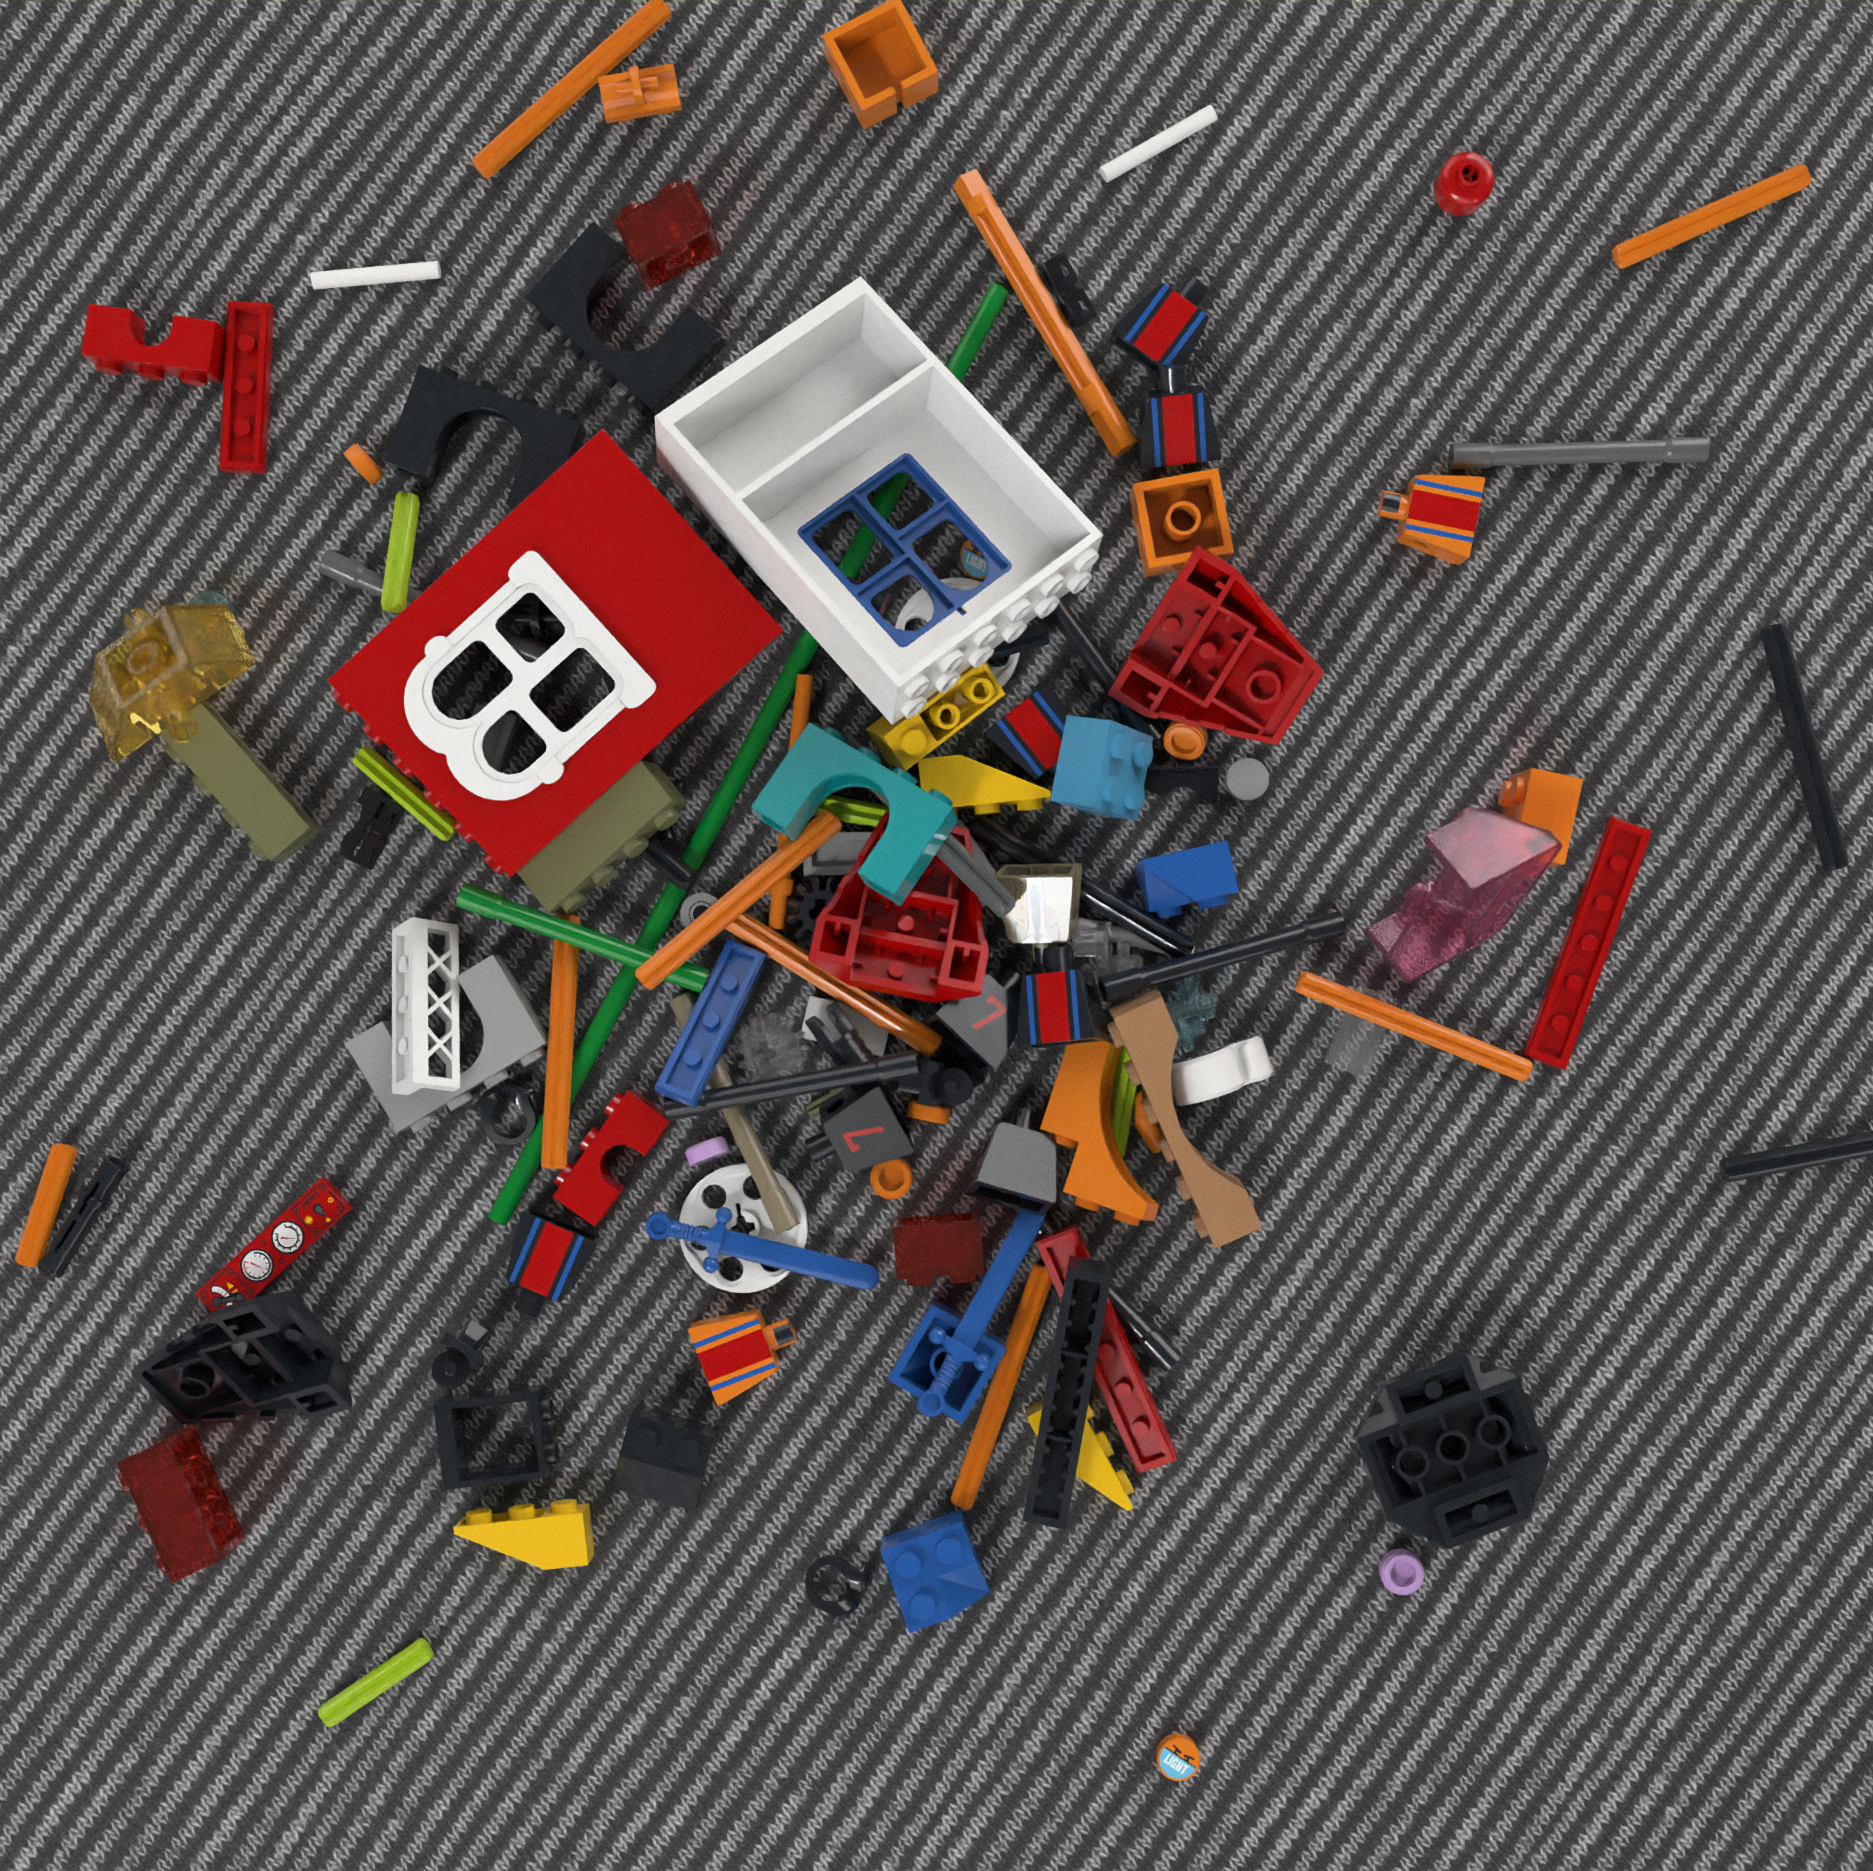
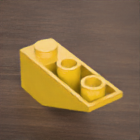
(940, 718)
(978, 785)
(1093, 1461)
(540, 1537)

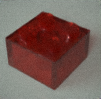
(667, 234)
(938, 1248)

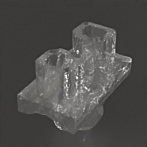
(1098, 943)

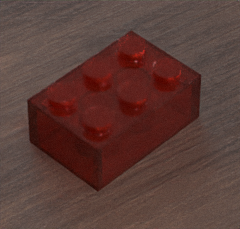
(181, 1503)

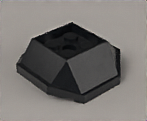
(1484, 1480)

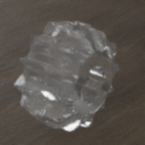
(771, 1047)

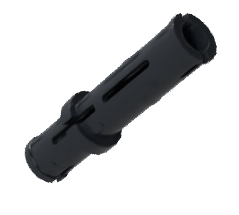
(91, 1202)

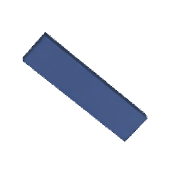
(711, 1023)

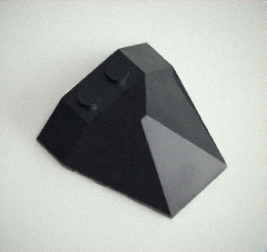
(249, 1361)

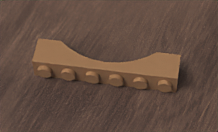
(1150, 1041)

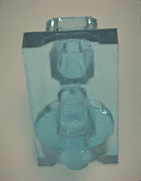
(1191, 1011)

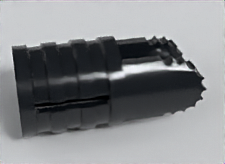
(849, 1047)

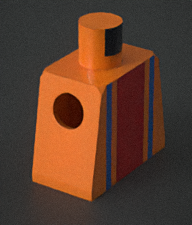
(1436, 514)
(739, 1350)

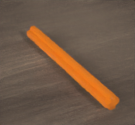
(571, 87)
(738, 900)
(858, 999)
(1413, 1026)
(560, 1052)
(1002, 1387)

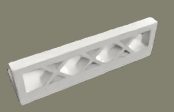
(411, 1008)

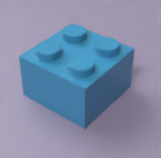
(1102, 768)

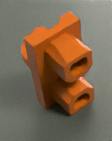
(639, 93)

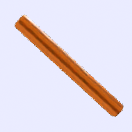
(1711, 216)

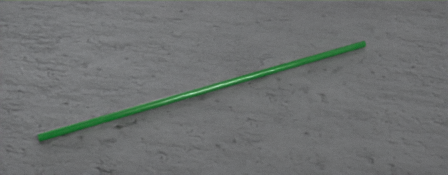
(731, 785)

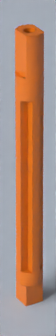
(1045, 313)

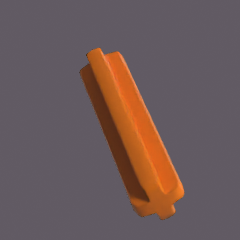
(46, 1204)

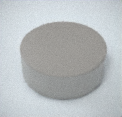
(1246, 779)

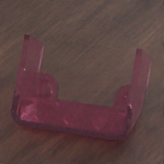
(1485, 879)

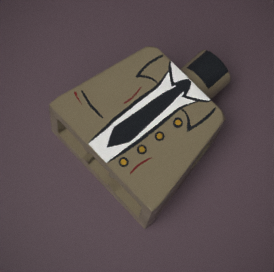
(1045, 903)

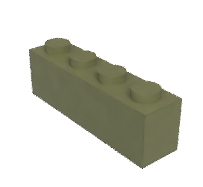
(243, 786)
(603, 838)

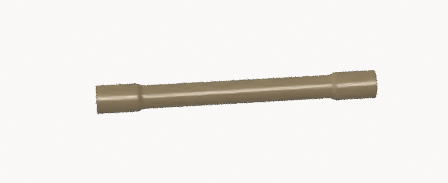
(772, 1194)

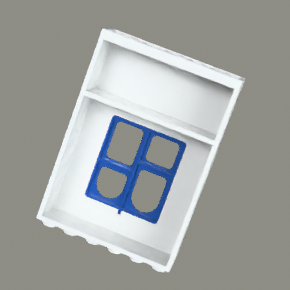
(821, 425)

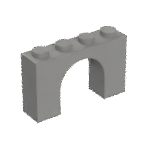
(510, 1036)

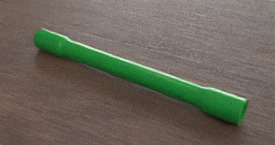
(497, 907)

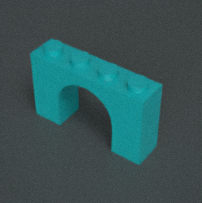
(824, 764)

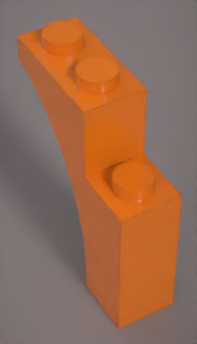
(1082, 1113)

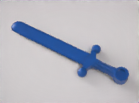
(762, 1251)
(979, 1313)

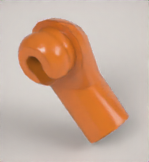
(1149, 1132)

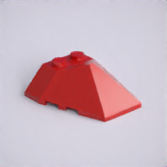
(1217, 657)
(918, 950)

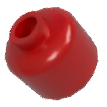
(1463, 183)

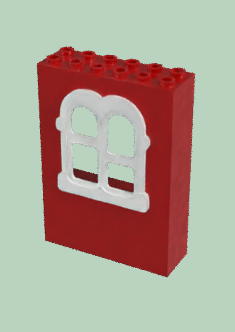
(628, 590)

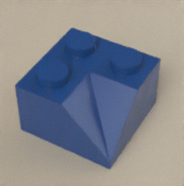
(1187, 877)
(922, 1360)
(934, 1570)

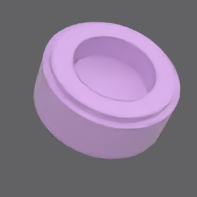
(707, 1151)
(1401, 1571)

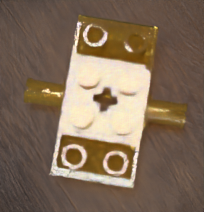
(163, 672)

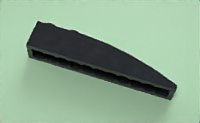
(1067, 1391)

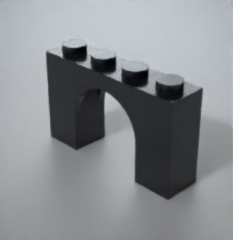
(567, 301)
(443, 404)

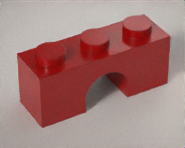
(191, 351)
(588, 1185)

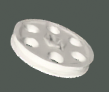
(697, 1213)

